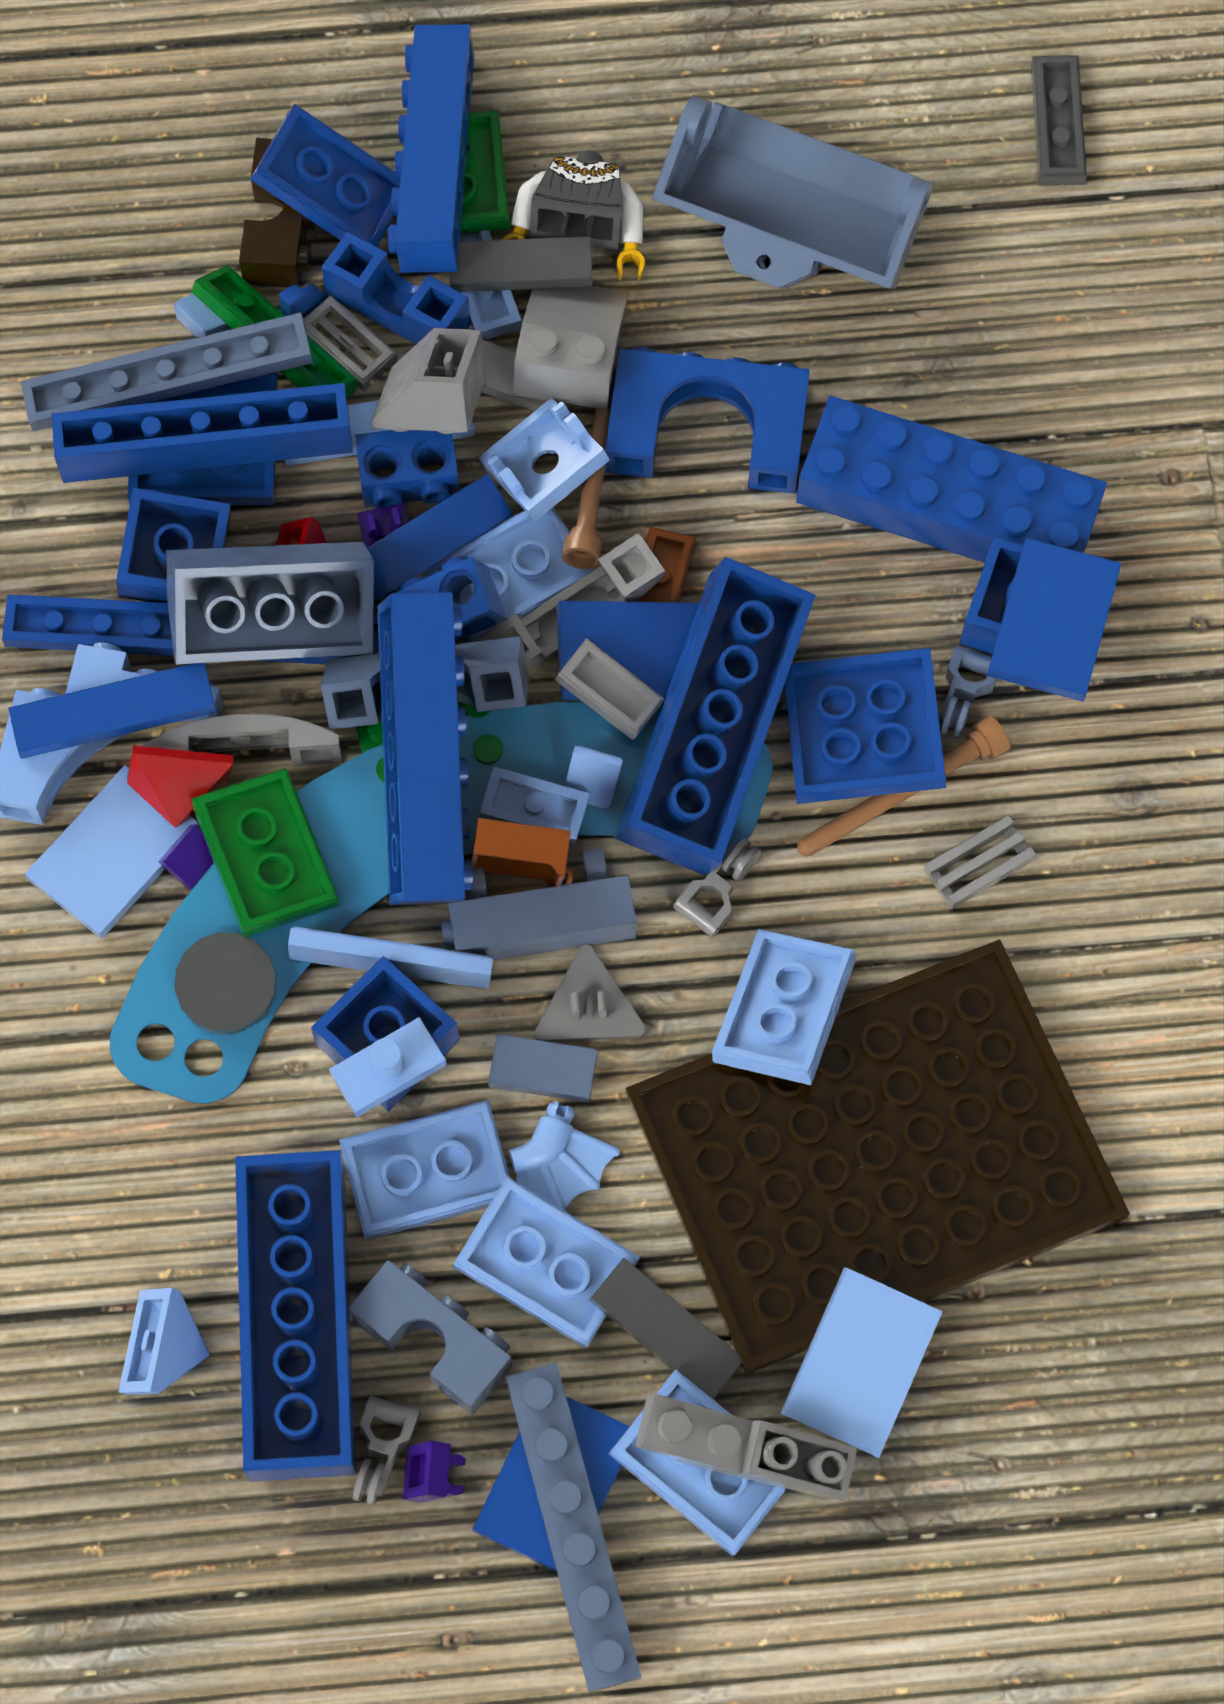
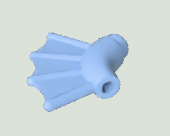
(560, 1159)

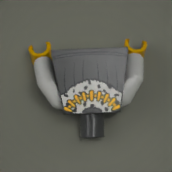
(582, 200)

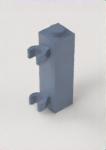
(544, 917)

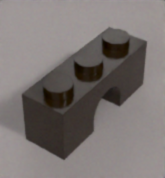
(274, 249)

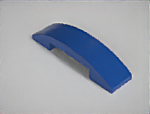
(436, 534)

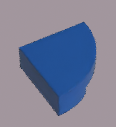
(303, 300)

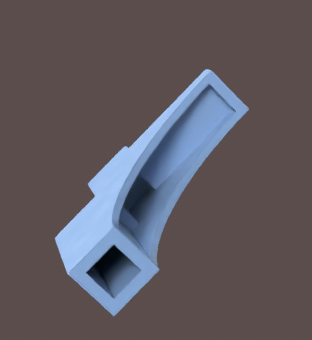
(33, 782)

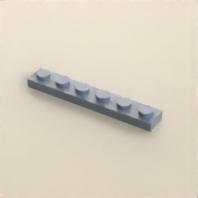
(170, 370)
(573, 1528)

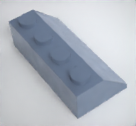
(270, 602)

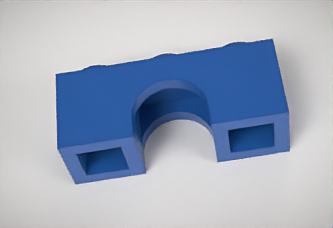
(365, 282)

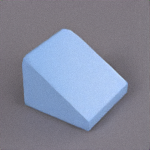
(198, 317)
(595, 774)

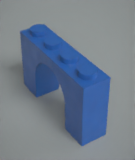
(655, 383)

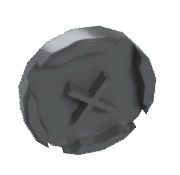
(225, 983)

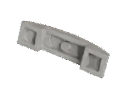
(622, 577)
(242, 732)

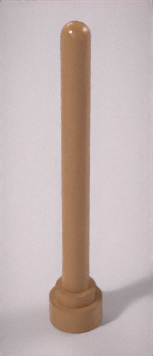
(582, 545)
(984, 741)

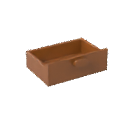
(522, 851)

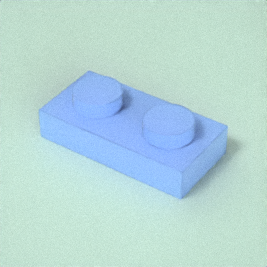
(533, 802)

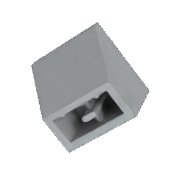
(434, 384)

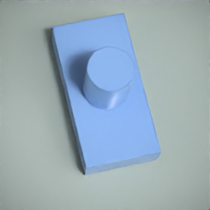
(387, 1067)

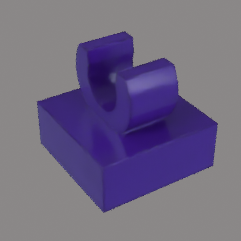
(380, 522)
(428, 1472)

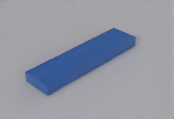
(112, 710)

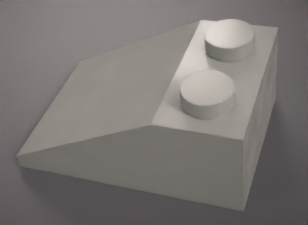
(570, 345)

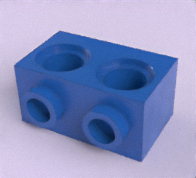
(406, 455)
(484, 606)

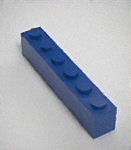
(434, 149)
(202, 433)

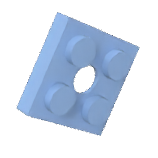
(549, 431)

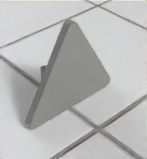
(588, 1005)

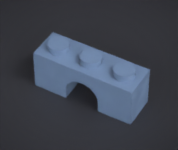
(399, 1304)

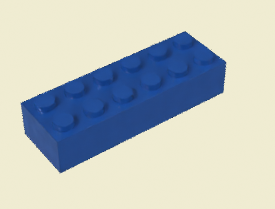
(941, 485)
(715, 717)
(423, 748)
(294, 1316)

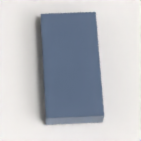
(543, 1068)

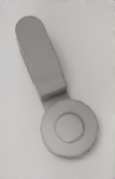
(735, 858)
(374, 1482)

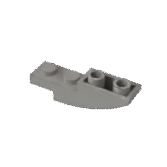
(746, 1447)

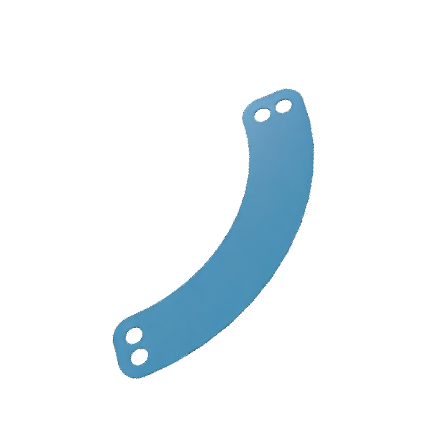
(350, 831)

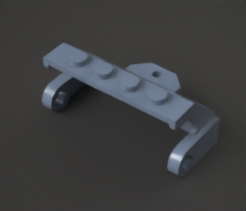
(790, 198)

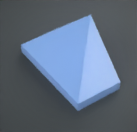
(161, 1343)

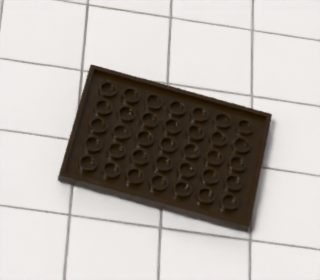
(913, 1157)

